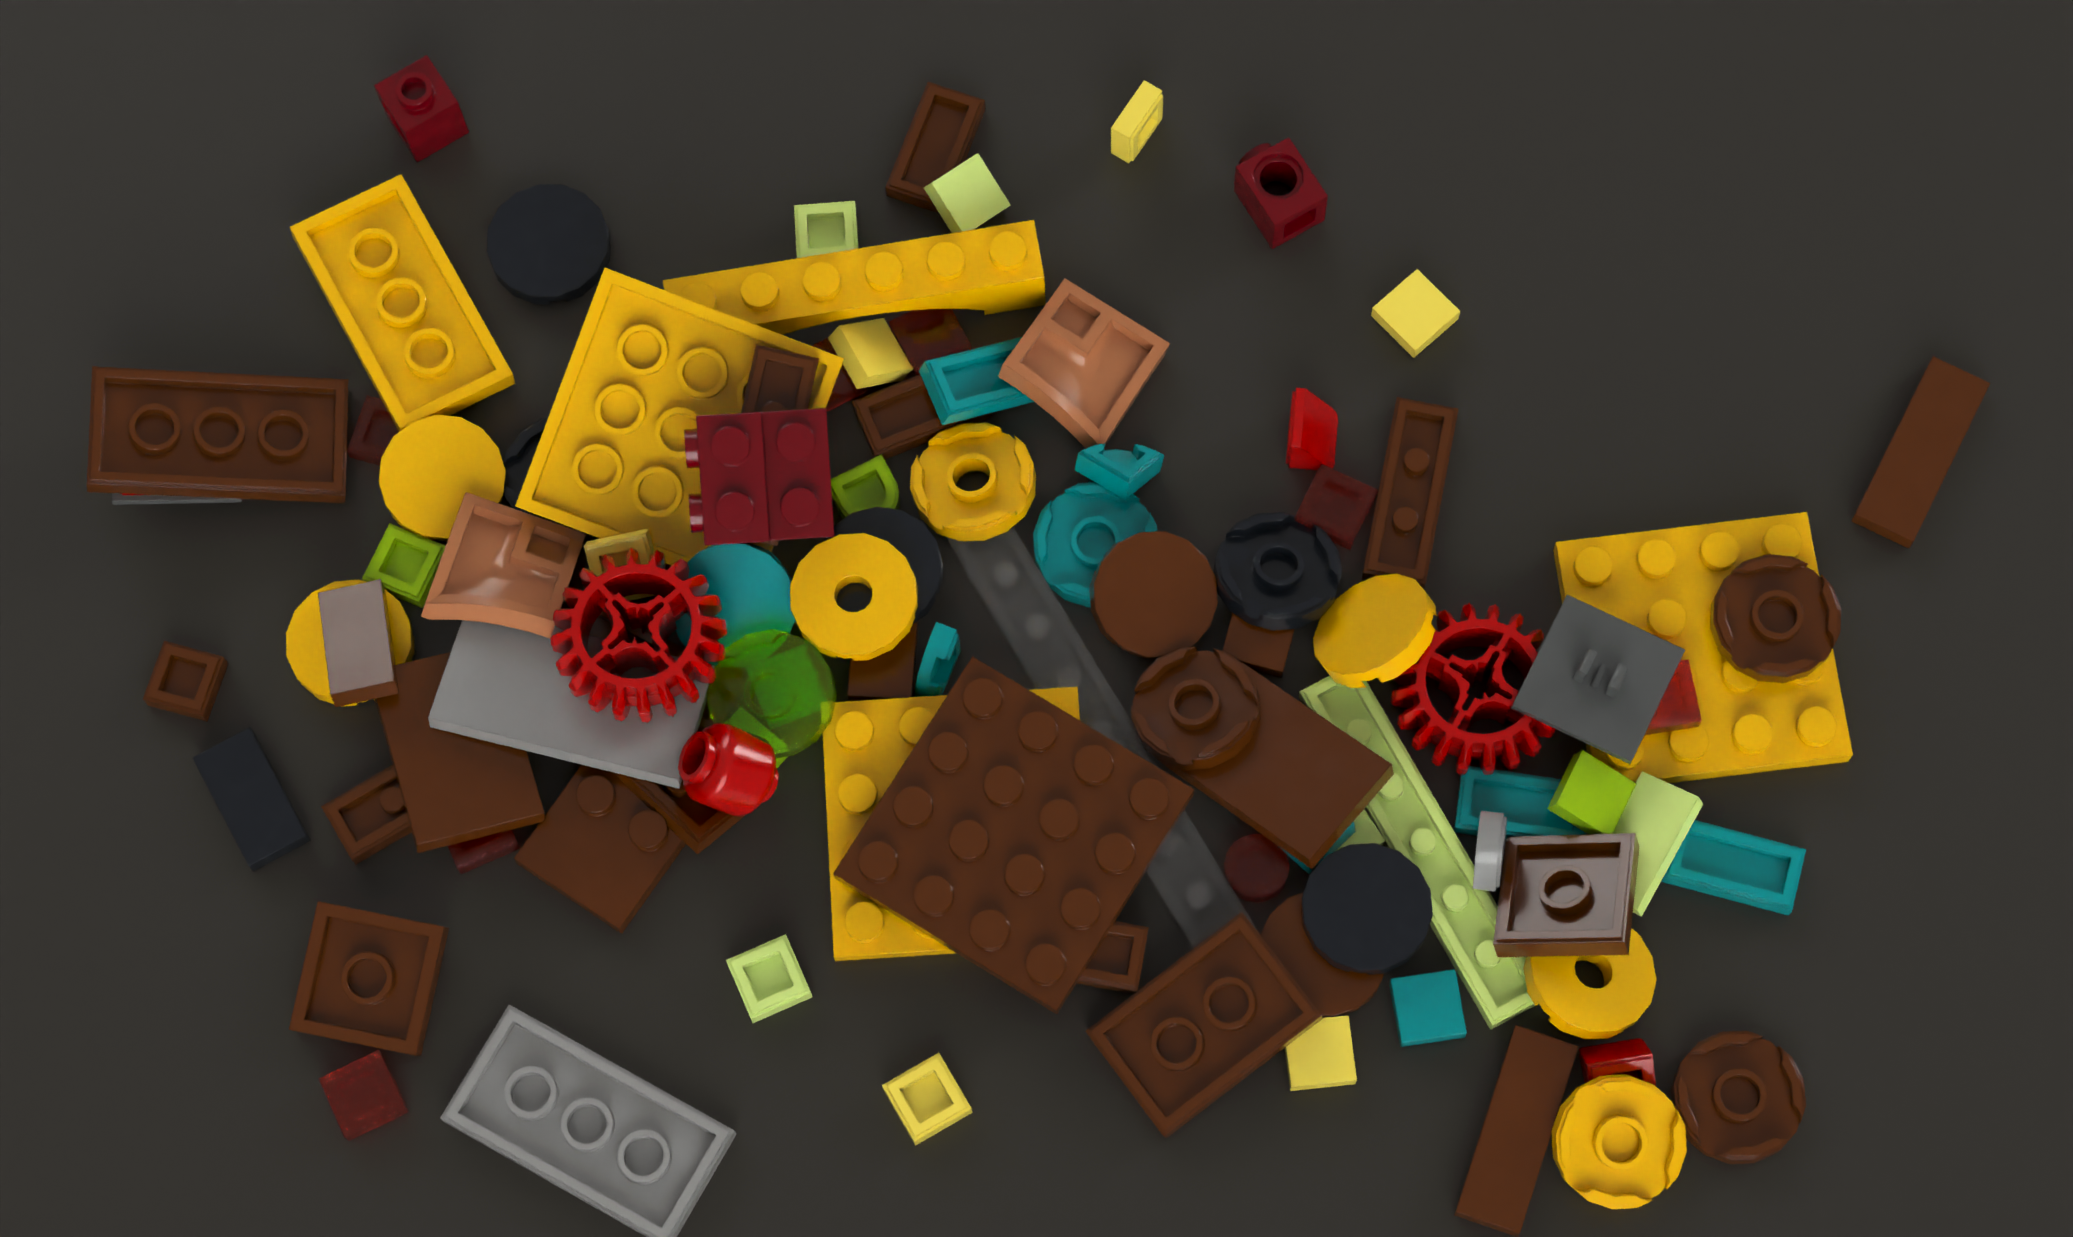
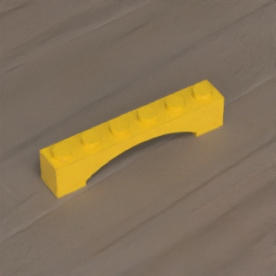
(968, 269)

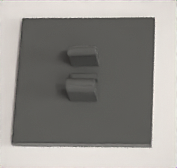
(1598, 679)

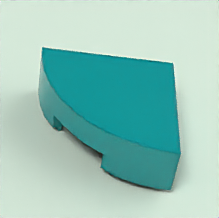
(1118, 469)
(938, 661)

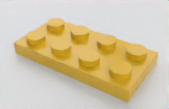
(402, 304)

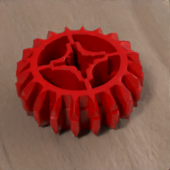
(619, 655)
(1456, 676)

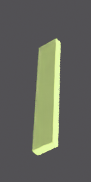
(1419, 830)

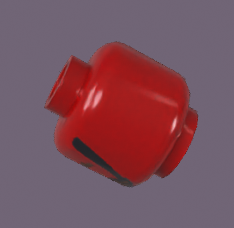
(728, 769)

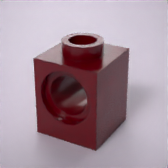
(421, 108)
(1285, 215)

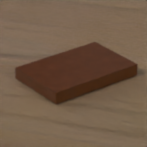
(1296, 777)
(449, 781)
(1204, 1024)

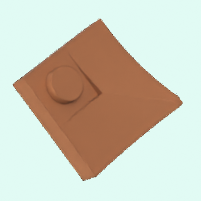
(1083, 363)
(503, 568)

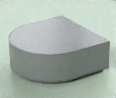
(1489, 850)

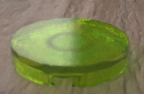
(774, 690)

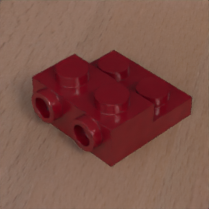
(761, 476)

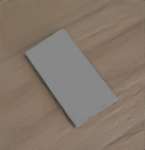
(510, 693)
(588, 1126)

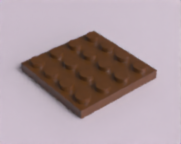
(1014, 834)

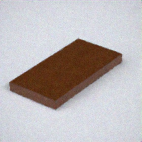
(217, 435)

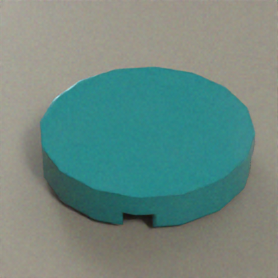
(1079, 531)
(750, 588)

